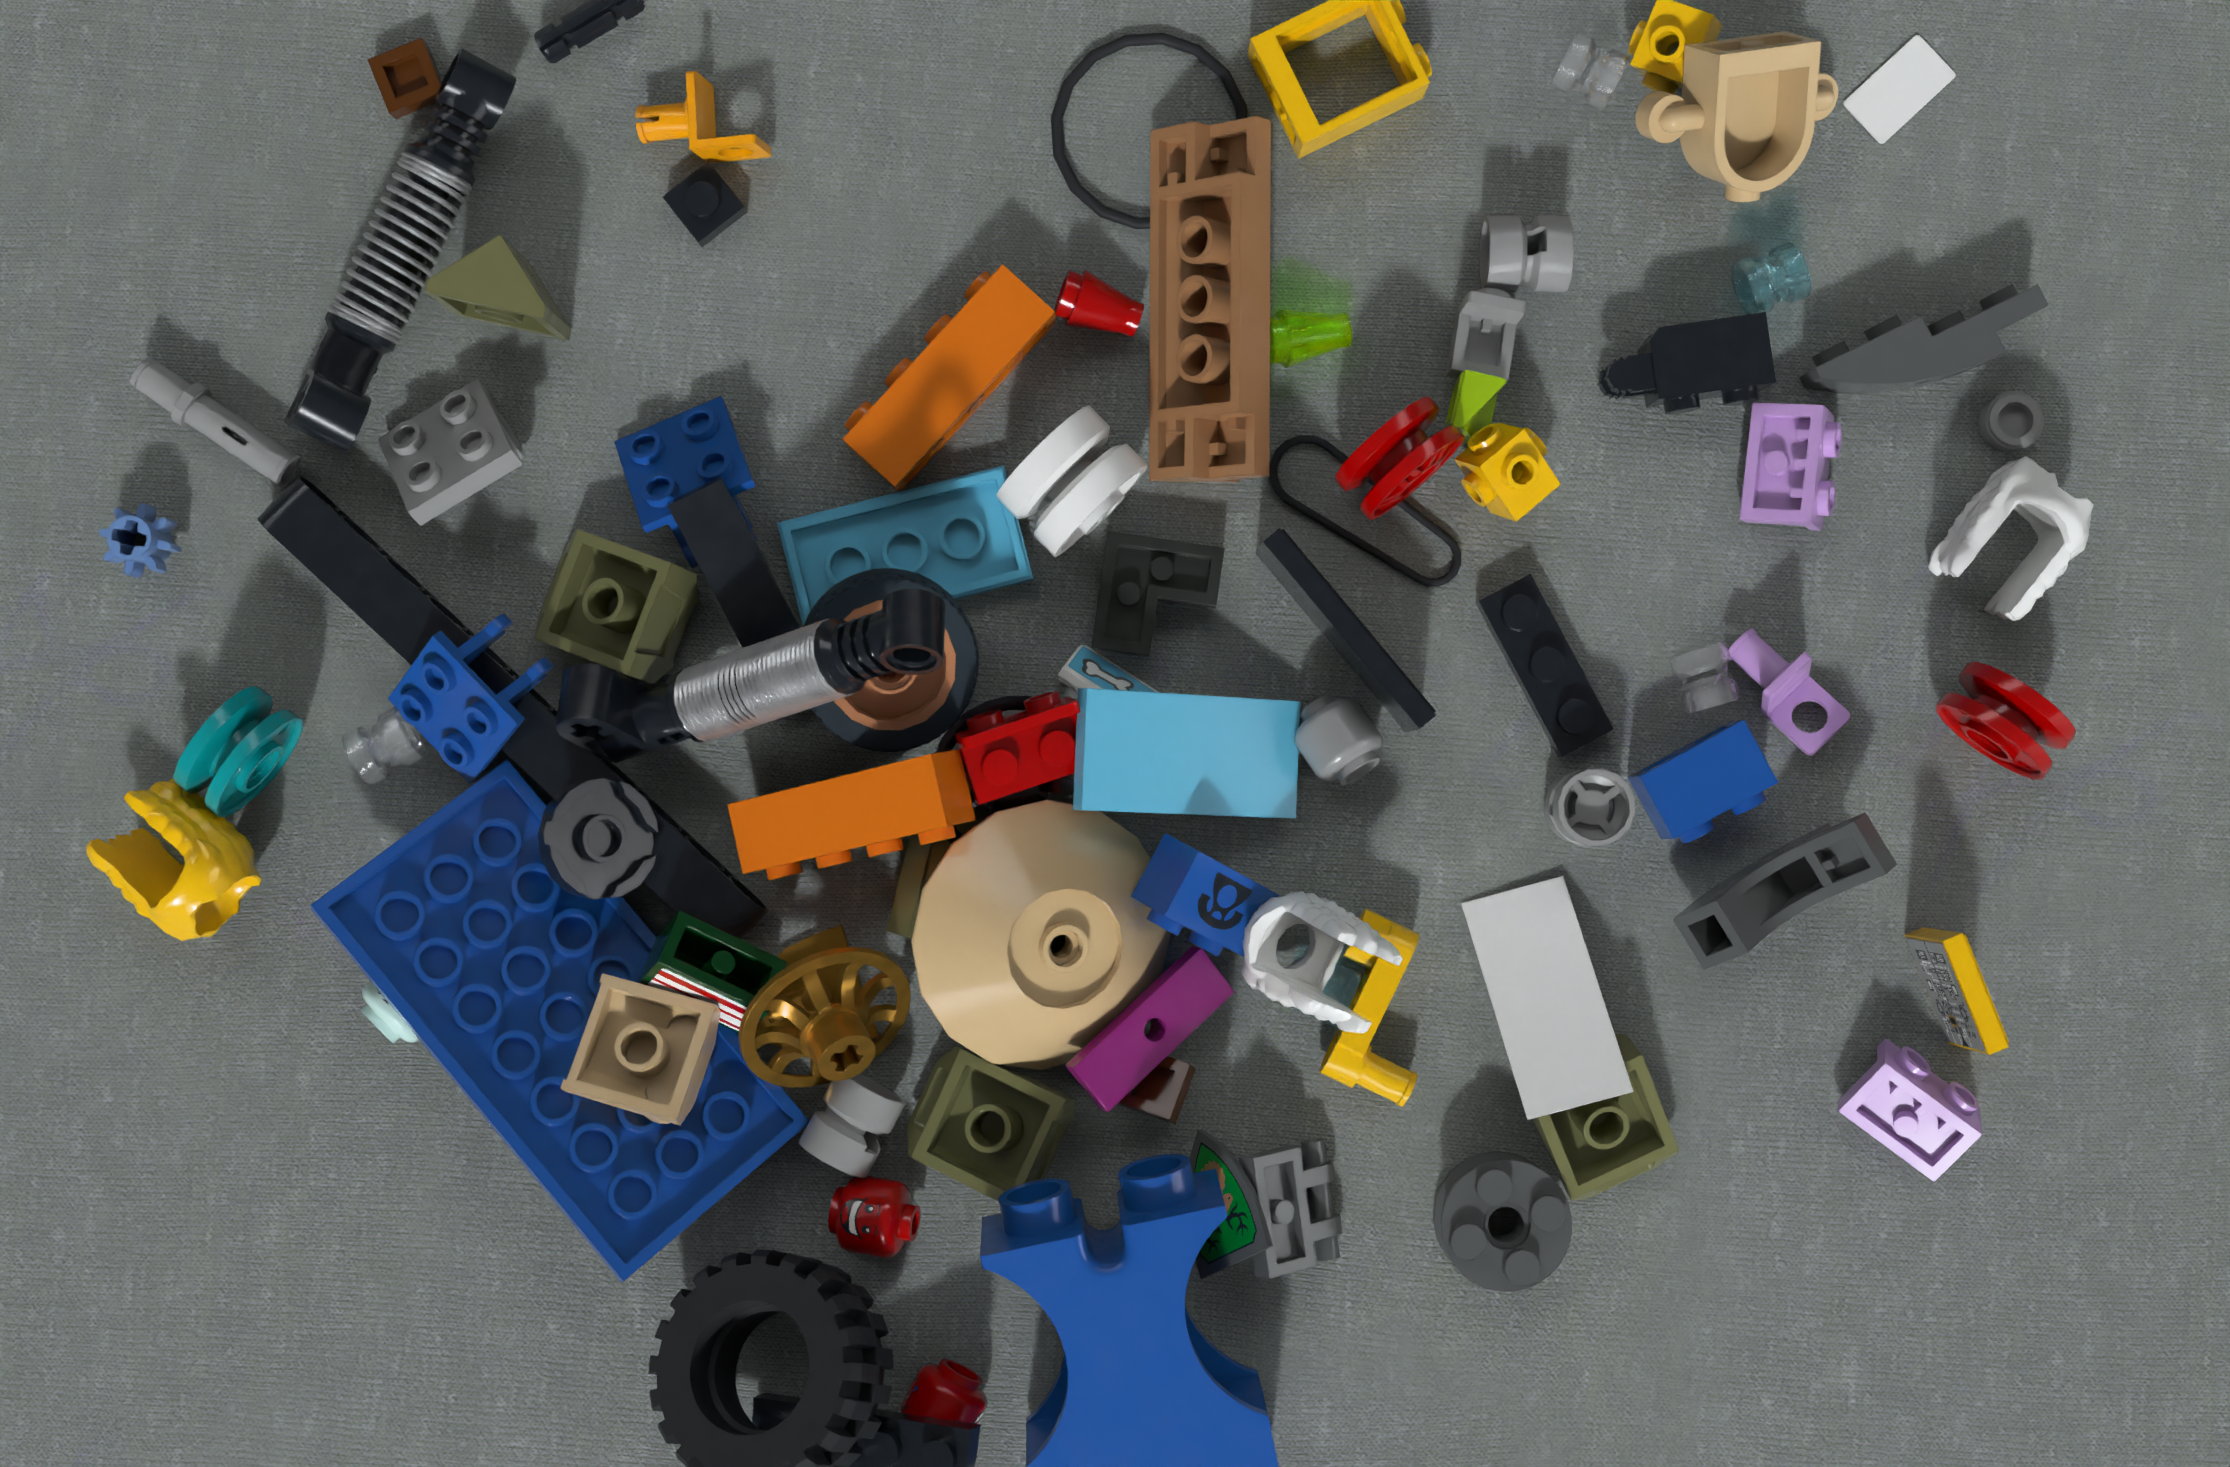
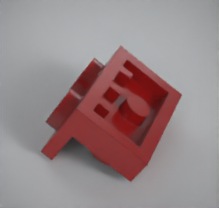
(1020, 748)

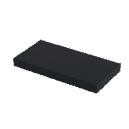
(1345, 631)

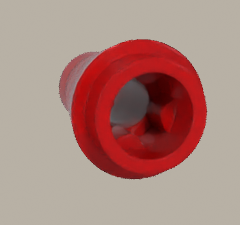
(1096, 305)

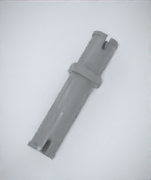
(194, 407)

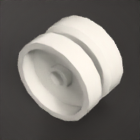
(1064, 473)

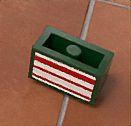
(709, 966)

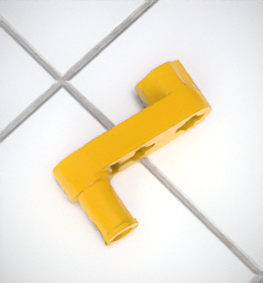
(1349, 1053)

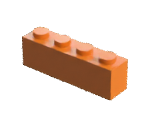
(949, 378)
(852, 812)

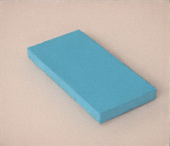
(940, 530)
(1185, 754)

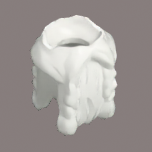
(2054, 515)
(1304, 980)

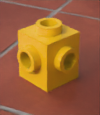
(1653, 40)
(1506, 470)

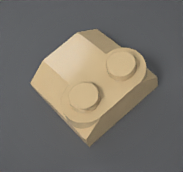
(644, 1050)

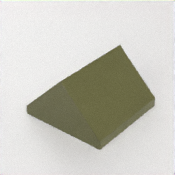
(500, 289)

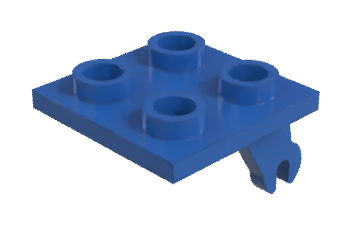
(679, 457)
(456, 707)

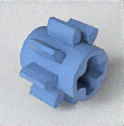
(124, 531)

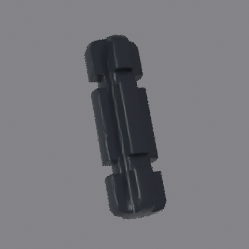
(584, 26)

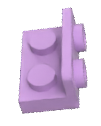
(1790, 465)
(1913, 1110)

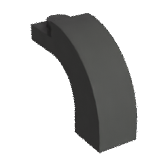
(1781, 885)

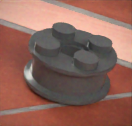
(1529, 1248)

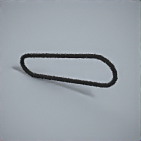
(1312, 439)

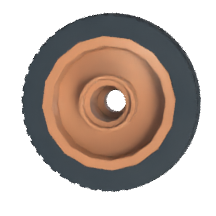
(898, 708)

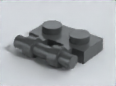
(1281, 1190)

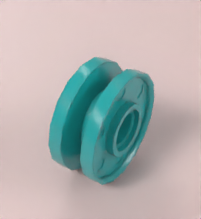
(238, 751)

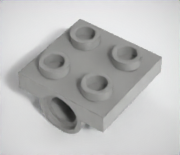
(450, 451)

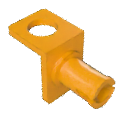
(697, 122)

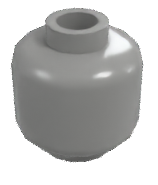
(1338, 740)

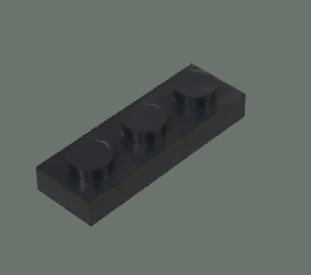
(1544, 666)

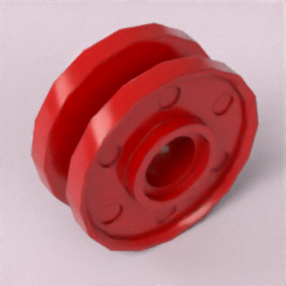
(1399, 457)
(2005, 720)

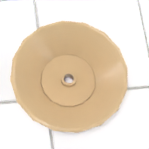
(991, 925)

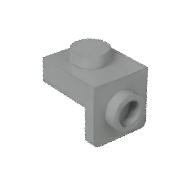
(1484, 333)

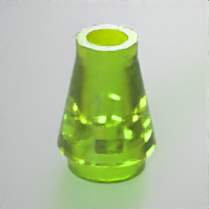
(1305, 335)

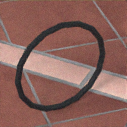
(1081, 69)

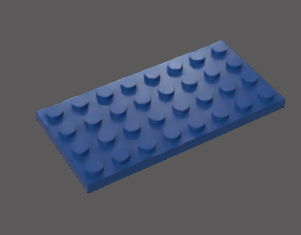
(499, 988)

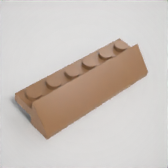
(1210, 301)

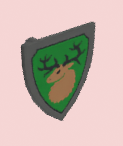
(1245, 1228)

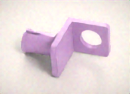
(1785, 688)

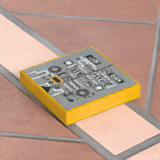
(1957, 990)

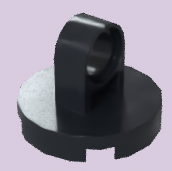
(598, 838)

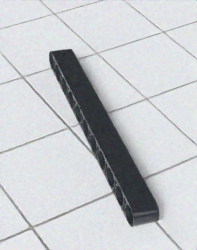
(408, 618)

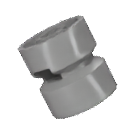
(1526, 253)
(1589, 807)
(851, 1123)

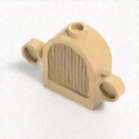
(1744, 110)

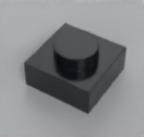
(705, 204)

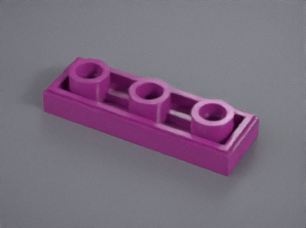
(1174, 1005)

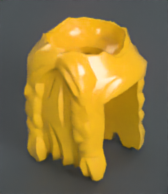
(178, 898)

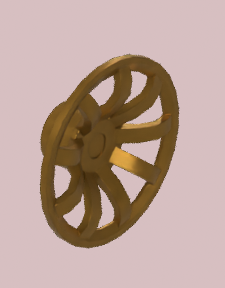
(835, 1033)

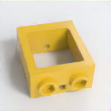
(1281, 86)

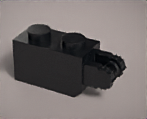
(1696, 363)

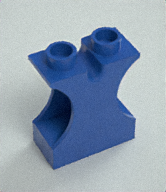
(1134, 1367)

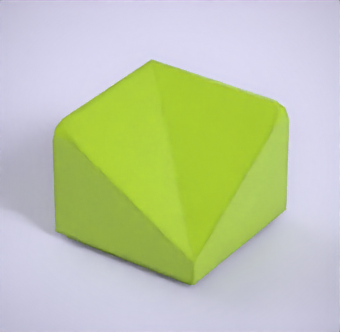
(1473, 401)

